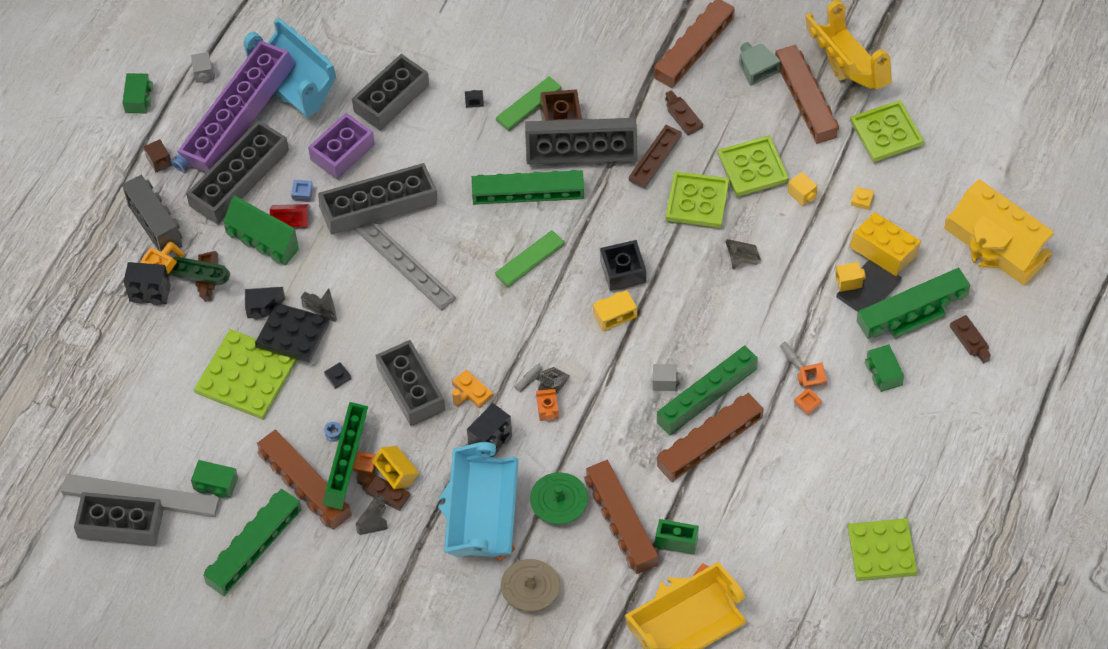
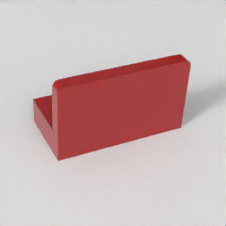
(293, 214)

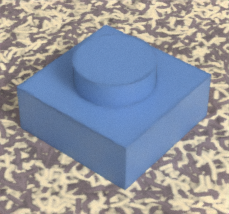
(301, 190)

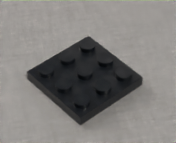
(292, 332)

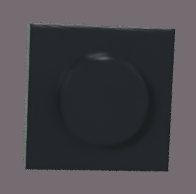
(474, 98)
(337, 375)

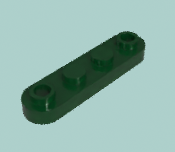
(200, 271)

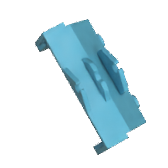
(309, 78)
(480, 502)

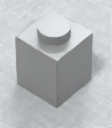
(202, 67)
(665, 377)

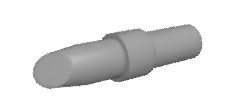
(792, 356)
(528, 377)

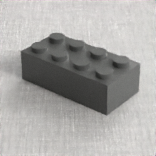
(390, 91)
(151, 213)
(410, 382)
(118, 518)

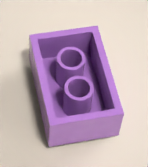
(341, 145)

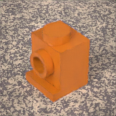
(815, 369)
(547, 405)

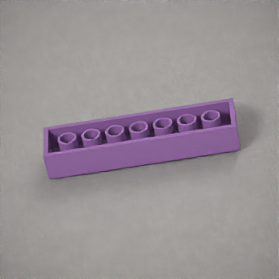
(237, 105)

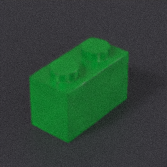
(136, 93)
(884, 368)
(214, 479)
(676, 536)

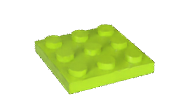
(886, 131)
(753, 166)
(697, 199)
(882, 549)

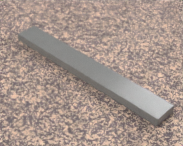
(406, 264)
(170, 499)

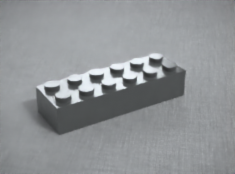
(581, 141)
(237, 171)
(377, 198)

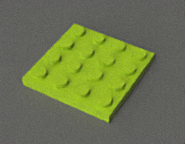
(244, 375)

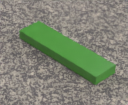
(526, 105)
(529, 258)

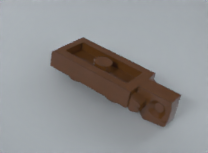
(682, 113)
(205, 289)
(971, 338)
(376, 485)

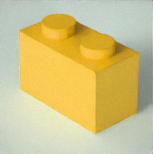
(614, 310)
(395, 467)

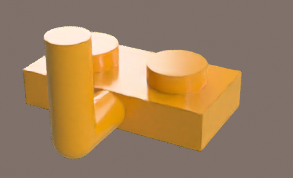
(156, 257)
(470, 388)

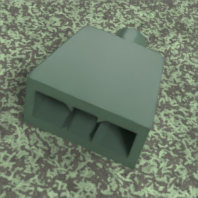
(758, 62)

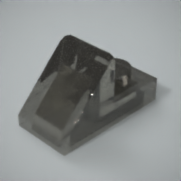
(741, 252)
(320, 306)
(552, 379)
(371, 519)

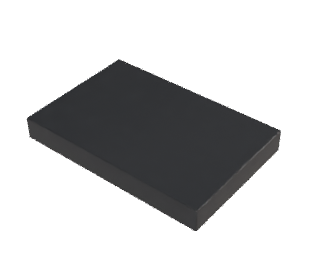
(875, 287)

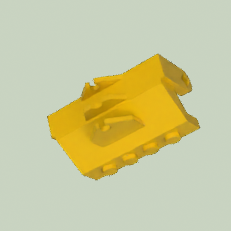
(845, 52)
(1000, 233)
(689, 611)

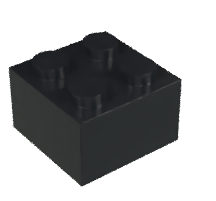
(623, 265)
(147, 283)
(491, 427)

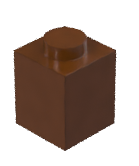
(157, 155)

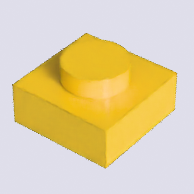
(862, 198)

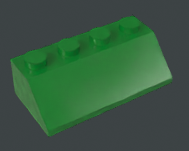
(260, 231)

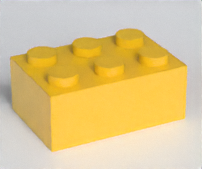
(885, 243)

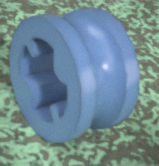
(180, 163)
(328, 427)

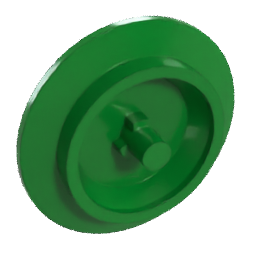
(558, 498)

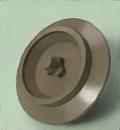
(530, 585)

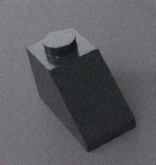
(261, 301)

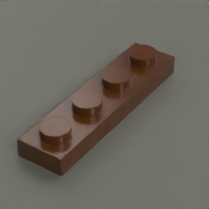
(655, 156)

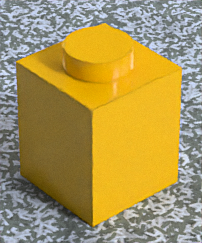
(802, 189)
(849, 276)

